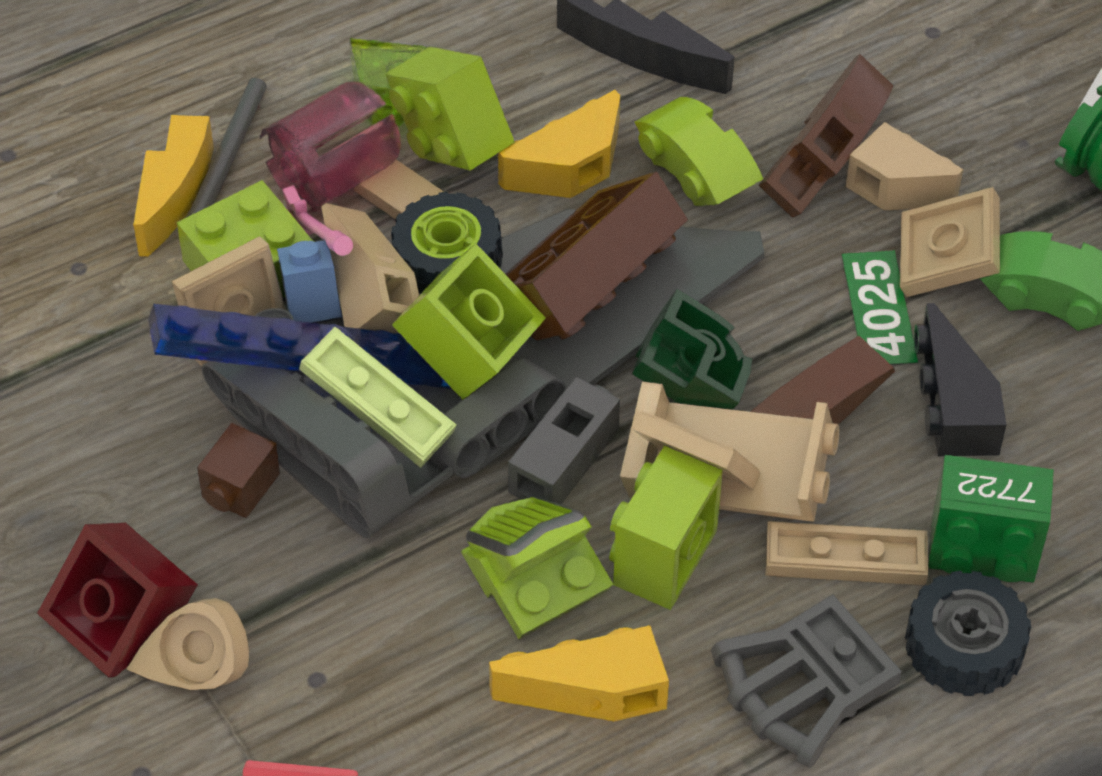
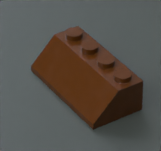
(597, 251)

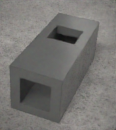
(564, 443)

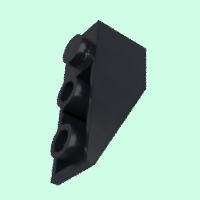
(963, 393)

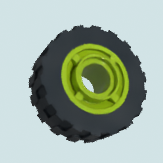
(441, 230)

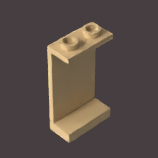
(783, 448)

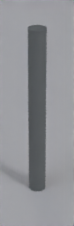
(229, 145)

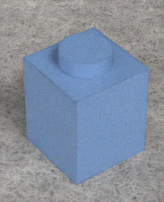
(309, 281)

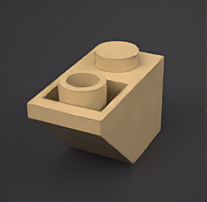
(900, 172)

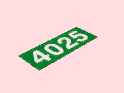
(880, 304)

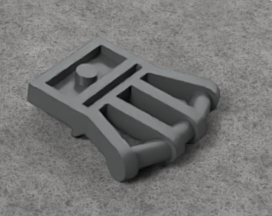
(830, 651)

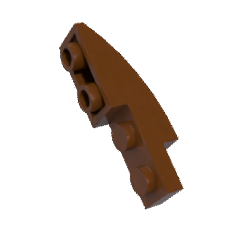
(828, 137)

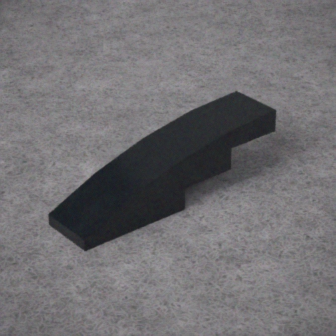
(654, 46)

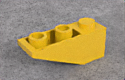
(591, 678)

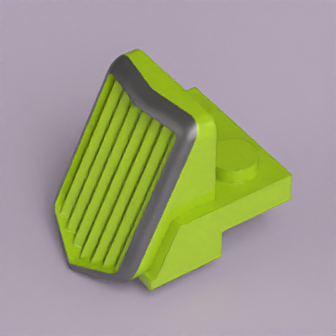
(535, 561)

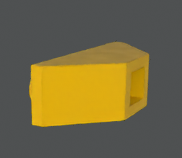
(566, 153)

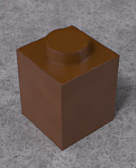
(238, 471)

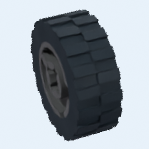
(960, 660)

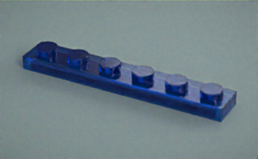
(273, 341)

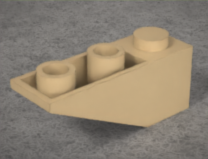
(373, 277)

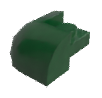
(693, 355)

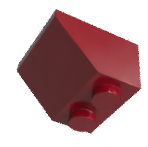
(113, 594)

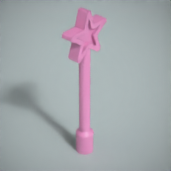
(335, 240)

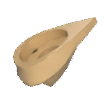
(195, 647)

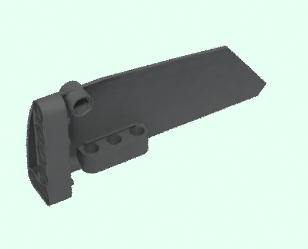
(372, 481)

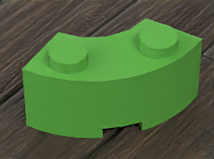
(1049, 278)

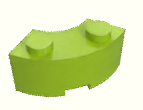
(697, 151)

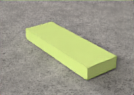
(377, 397)

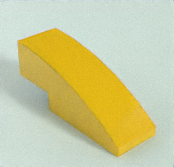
(172, 180)

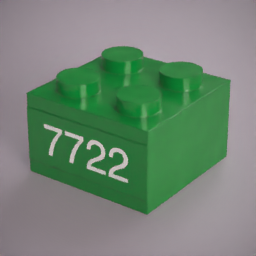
(990, 518)

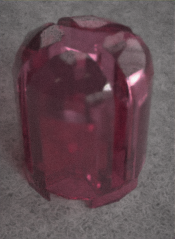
(304, 131)

